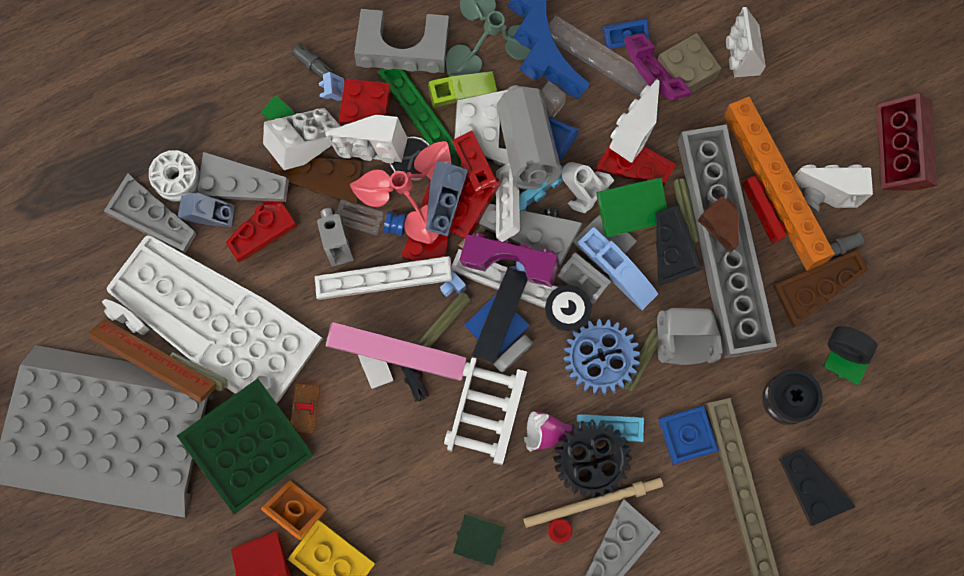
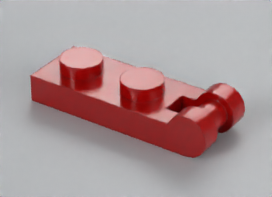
(474, 161)

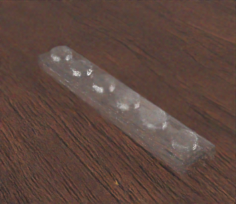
(597, 55)

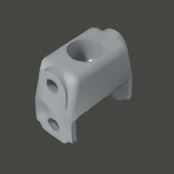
(688, 336)

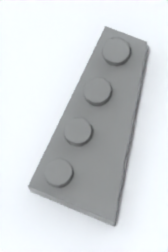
(142, 211)
(538, 231)

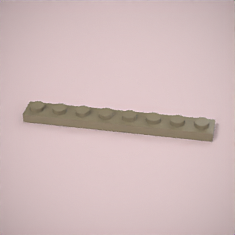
(742, 488)

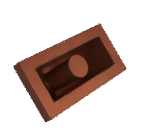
(722, 223)

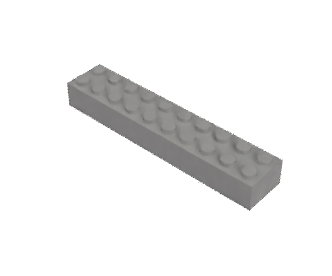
(734, 276)

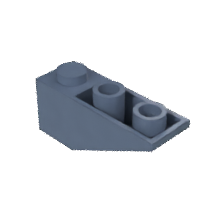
(444, 196)

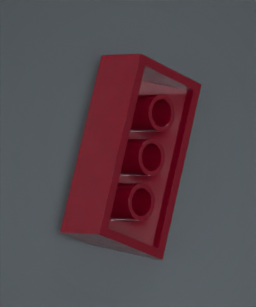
(906, 143)

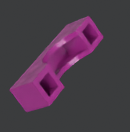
(482, 252)

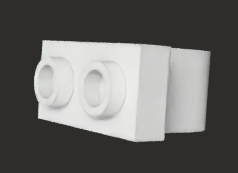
(584, 185)

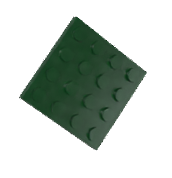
(245, 445)

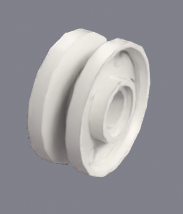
(168, 164)

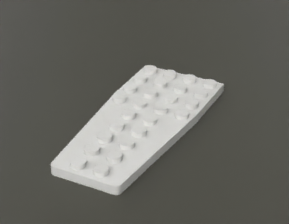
(213, 318)

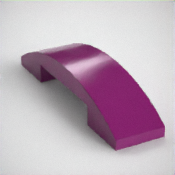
(650, 69)

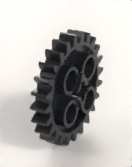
(597, 478)

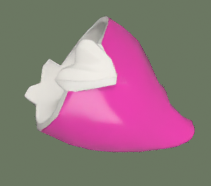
(544, 431)

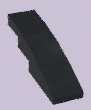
(500, 315)

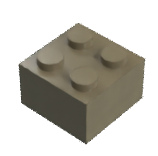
(691, 63)

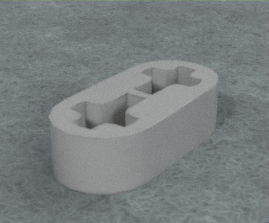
(513, 353)

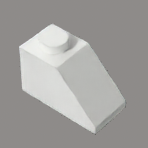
(376, 371)

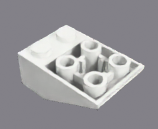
(745, 46)
(637, 125)
(298, 137)
(370, 139)
(841, 186)

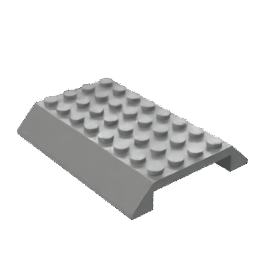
(98, 432)

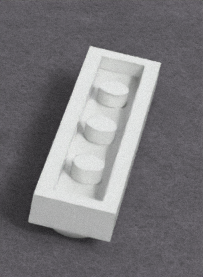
(507, 205)

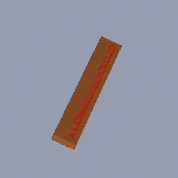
(152, 360)

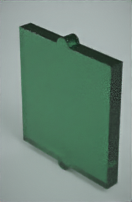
(478, 540)

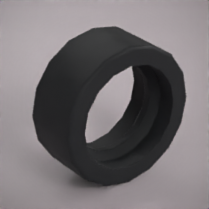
(852, 345)

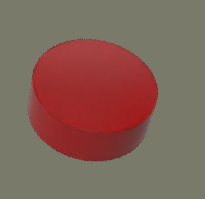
(560, 530)

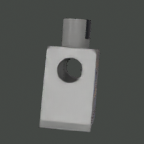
(334, 238)

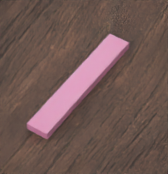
(395, 351)

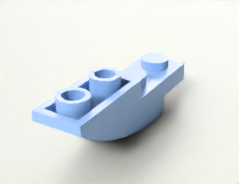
(618, 267)

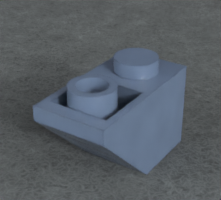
(205, 210)

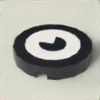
(568, 308)

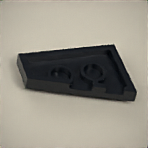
(674, 247)
(813, 488)

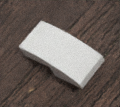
(121, 314)

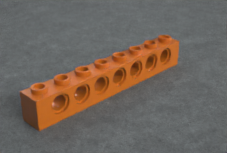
(778, 184)

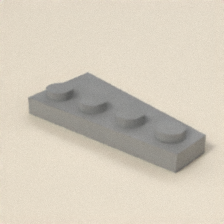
(234, 180)
(623, 542)

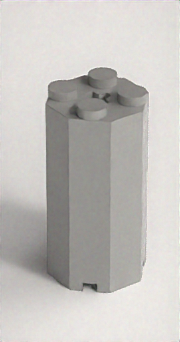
(528, 137)

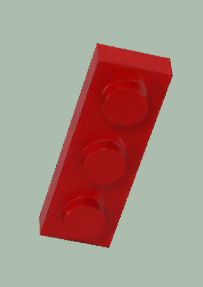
(764, 209)

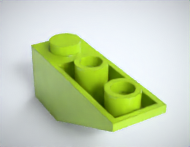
(454, 88)

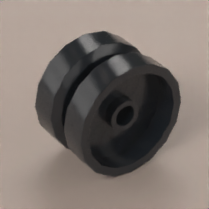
(788, 385)

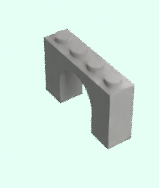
(425, 56)

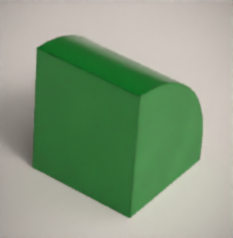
(276, 109)

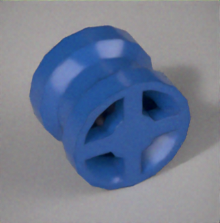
(394, 223)

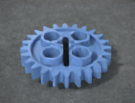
(594, 337)

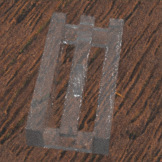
(377, 223)

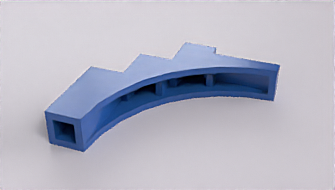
(544, 55)

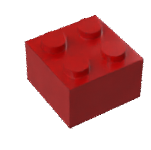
(364, 100)

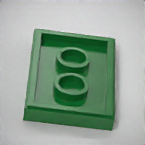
(631, 206)

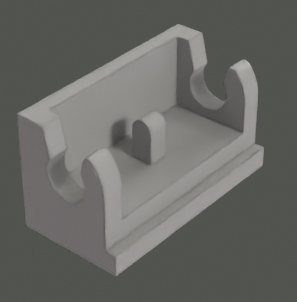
(583, 275)

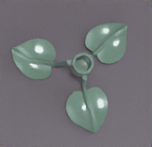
(461, 59)

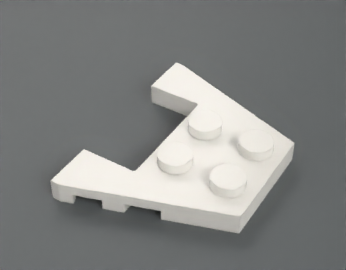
(482, 117)

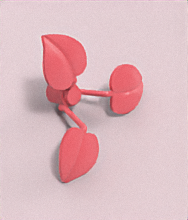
(375, 187)

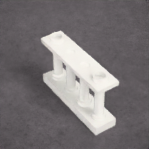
(502, 427)

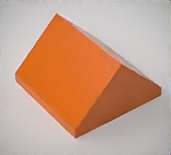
(294, 510)

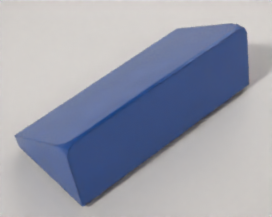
(615, 33)

